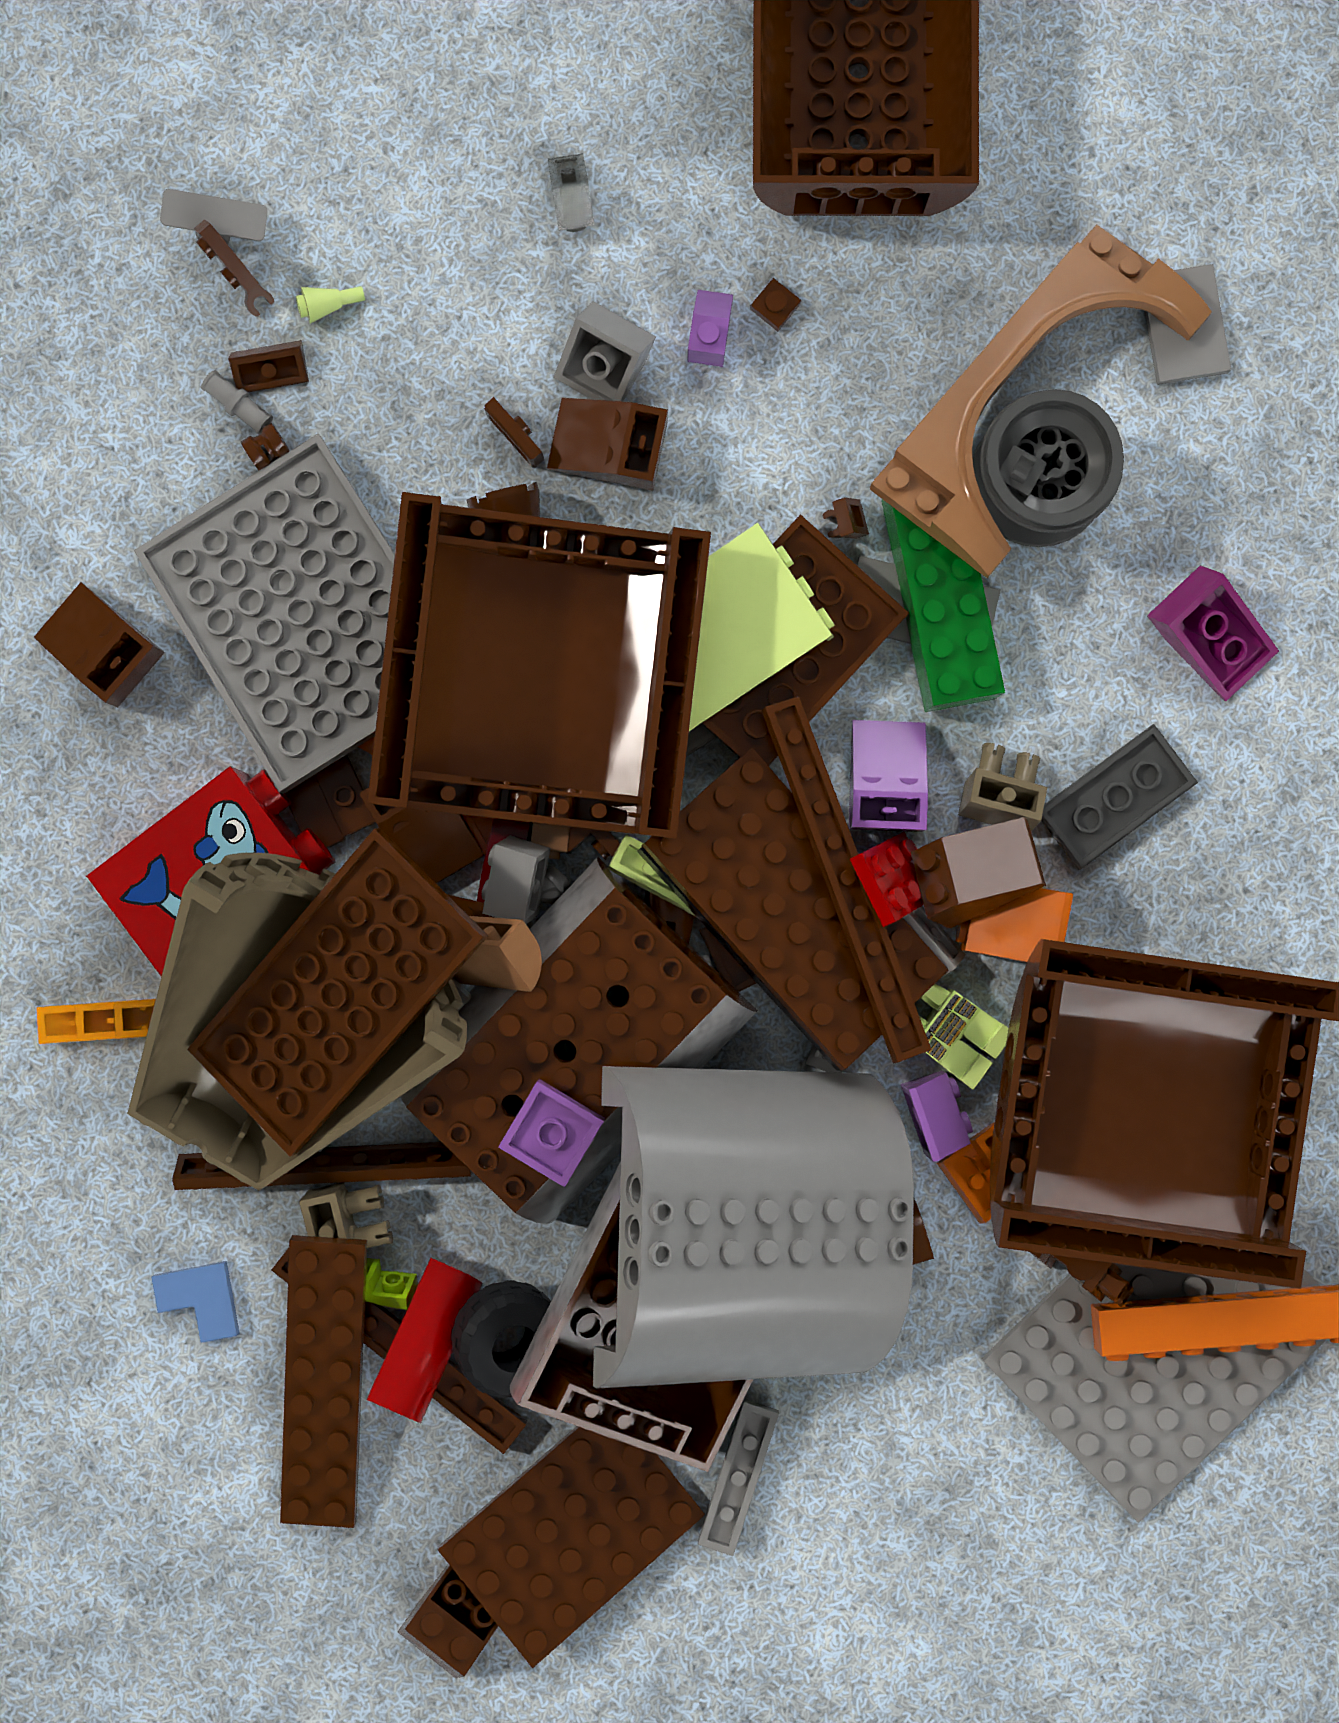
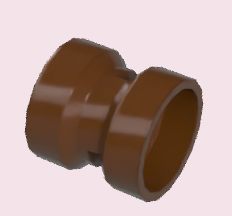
(272, 442)

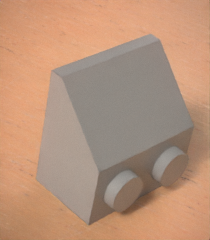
(603, 354)

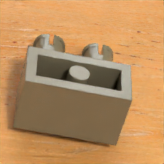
(1001, 798)
(330, 1213)

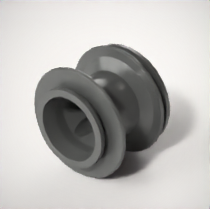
(1083, 445)

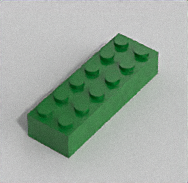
(945, 619)

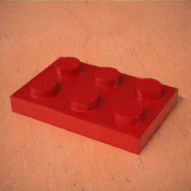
(890, 878)

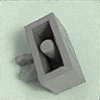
(515, 879)

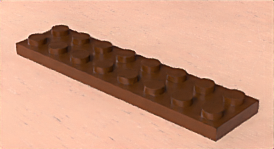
(323, 1381)

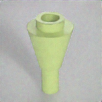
(319, 302)

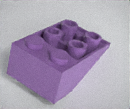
(888, 776)

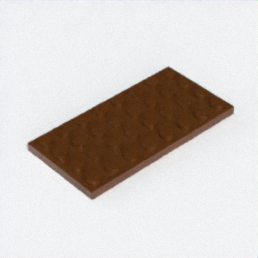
(761, 887)
(336, 991)

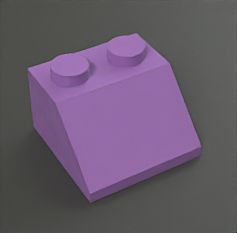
(937, 1114)

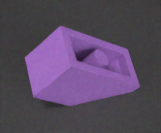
(709, 328)

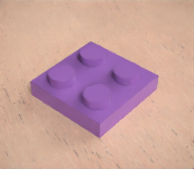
(551, 1133)

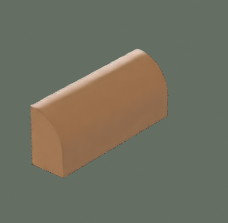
(505, 959)

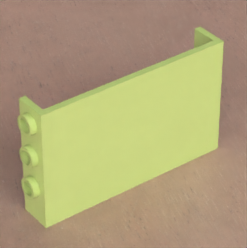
(751, 621)

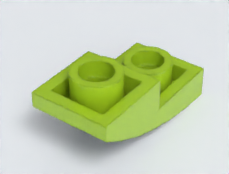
(389, 1287)

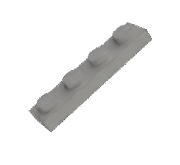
(738, 1477)

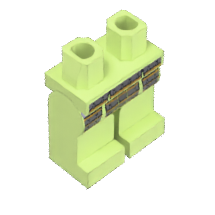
(950, 1022)

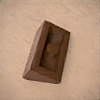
(269, 366)

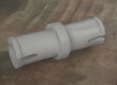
(236, 401)

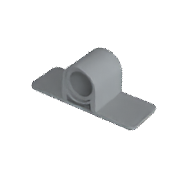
(227, 216)

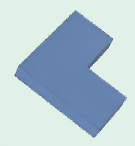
(207, 1290)

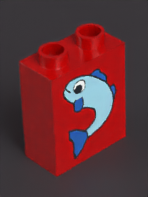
(220, 819)

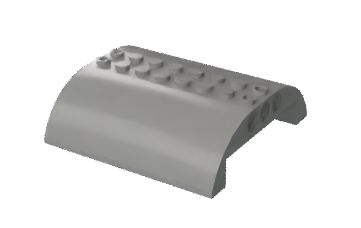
(757, 1225)

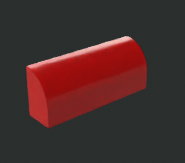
(423, 1342)

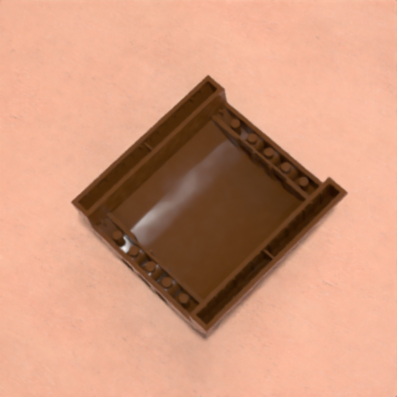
(538, 669)
(1156, 1112)

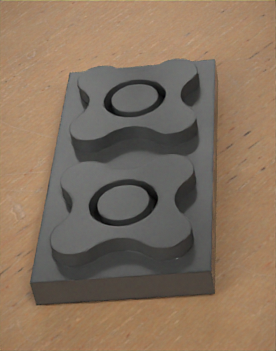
(1116, 796)

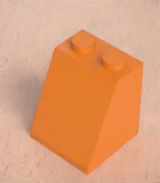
(1018, 925)

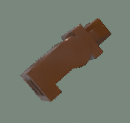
(1096, 1277)

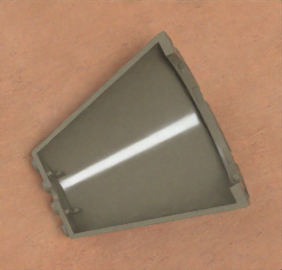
(221, 933)

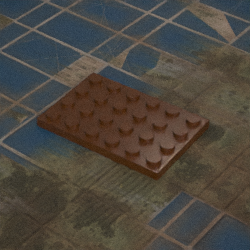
(862, 621)
(568, 1537)

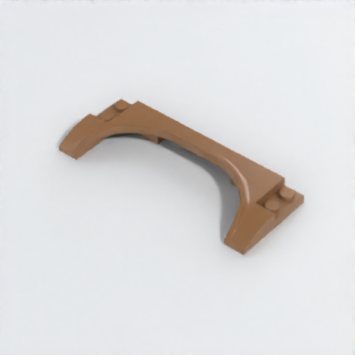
(933, 467)

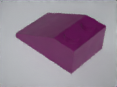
(1213, 631)

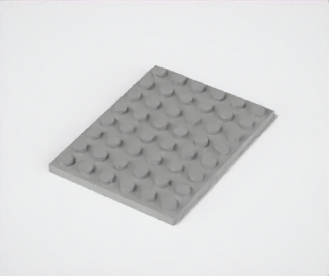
(284, 608)
(1140, 1418)

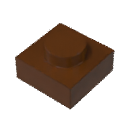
(775, 304)

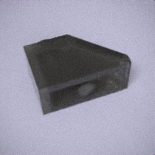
(571, 192)

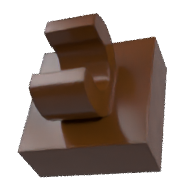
(849, 518)

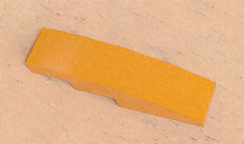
(94, 1021)

